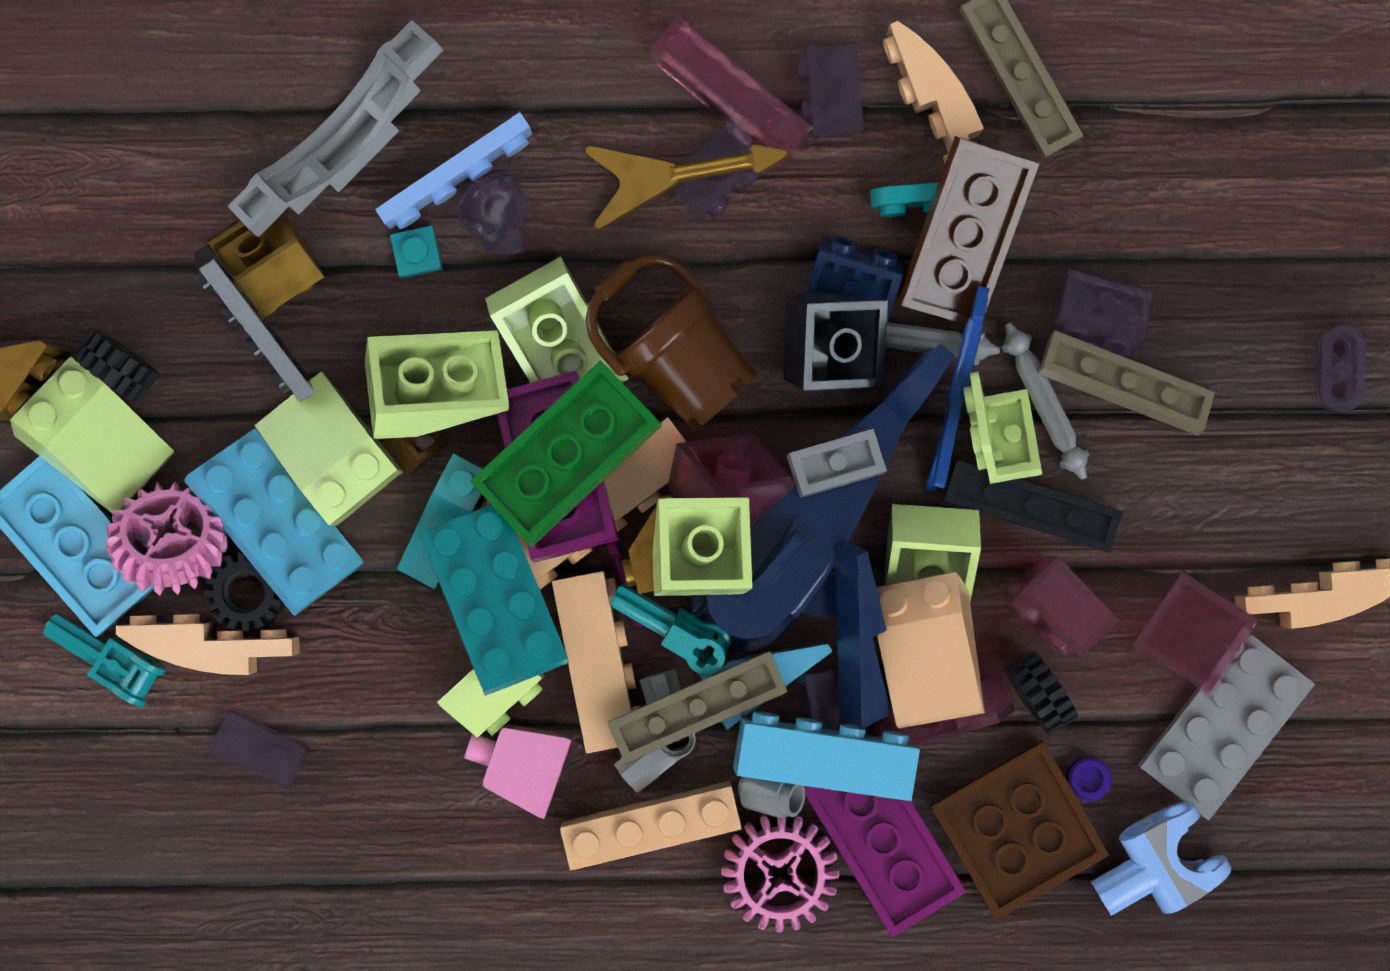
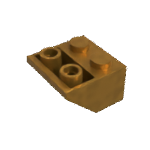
(24, 371)

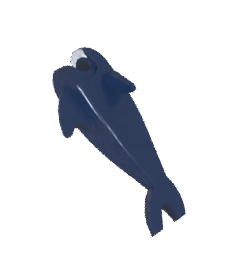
(798, 535)

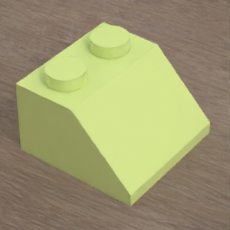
(932, 543)
(702, 547)
(480, 712)

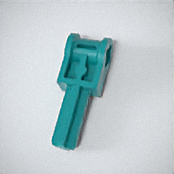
(682, 631)
(113, 663)

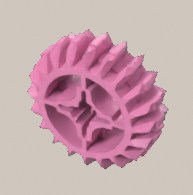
(173, 552)
(767, 890)

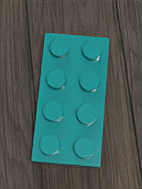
(493, 599)

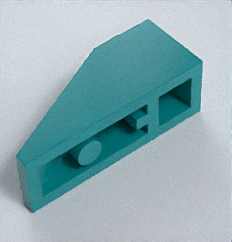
(449, 500)

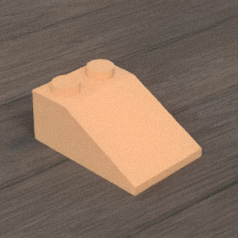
(930, 650)

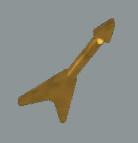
(648, 178)

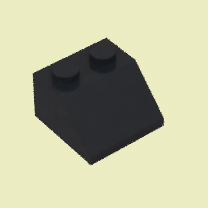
(834, 341)

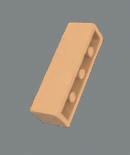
(594, 655)
(650, 825)

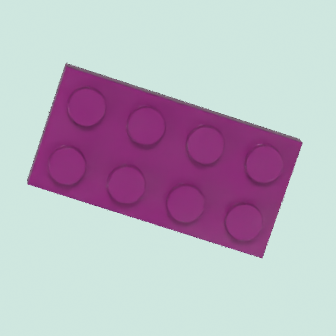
(592, 519)
(888, 854)

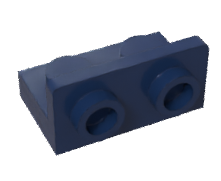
(856, 271)

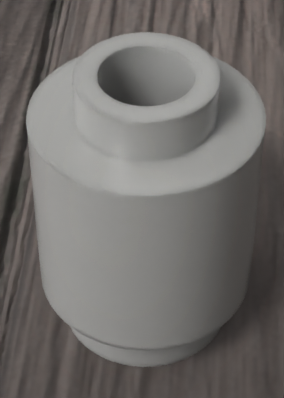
(771, 797)

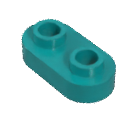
(895, 199)

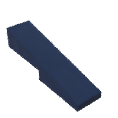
(858, 621)

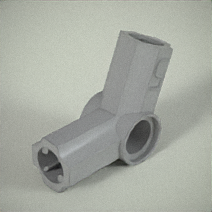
(647, 768)

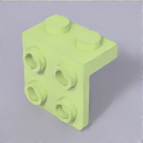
(1002, 432)

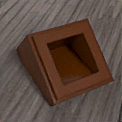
(415, 451)

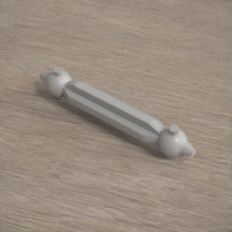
(922, 338)
(1045, 401)

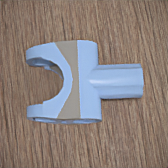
(1156, 866)

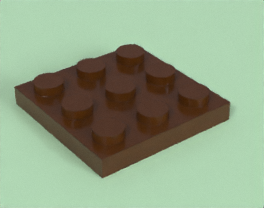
(1019, 829)

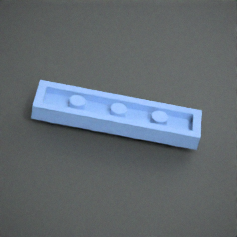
(441, 182)

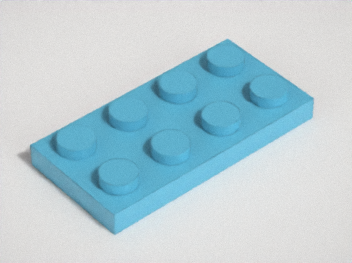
(273, 522)
(66, 541)

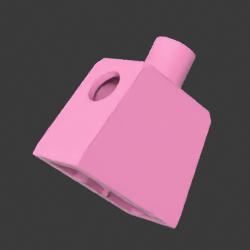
(522, 764)

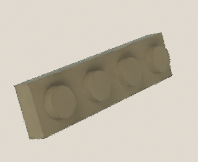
(1021, 74)
(1126, 383)
(697, 706)

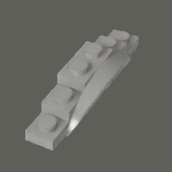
(345, 138)

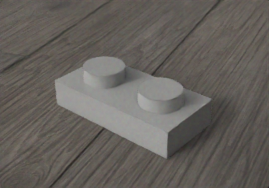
(836, 463)

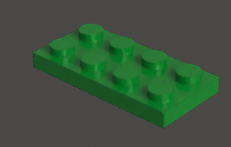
(566, 453)

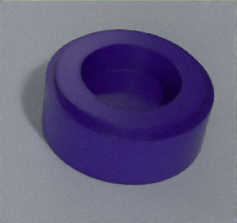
(1089, 778)

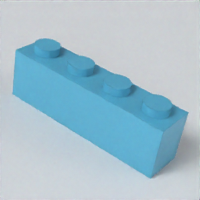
(826, 757)

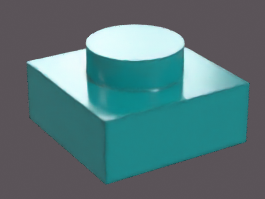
(416, 252)

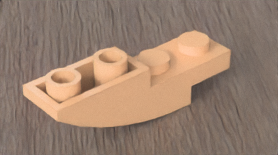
(931, 84)
(1341, 595)
(192, 645)

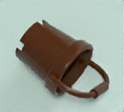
(680, 354)

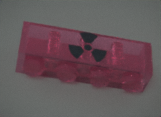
(728, 90)

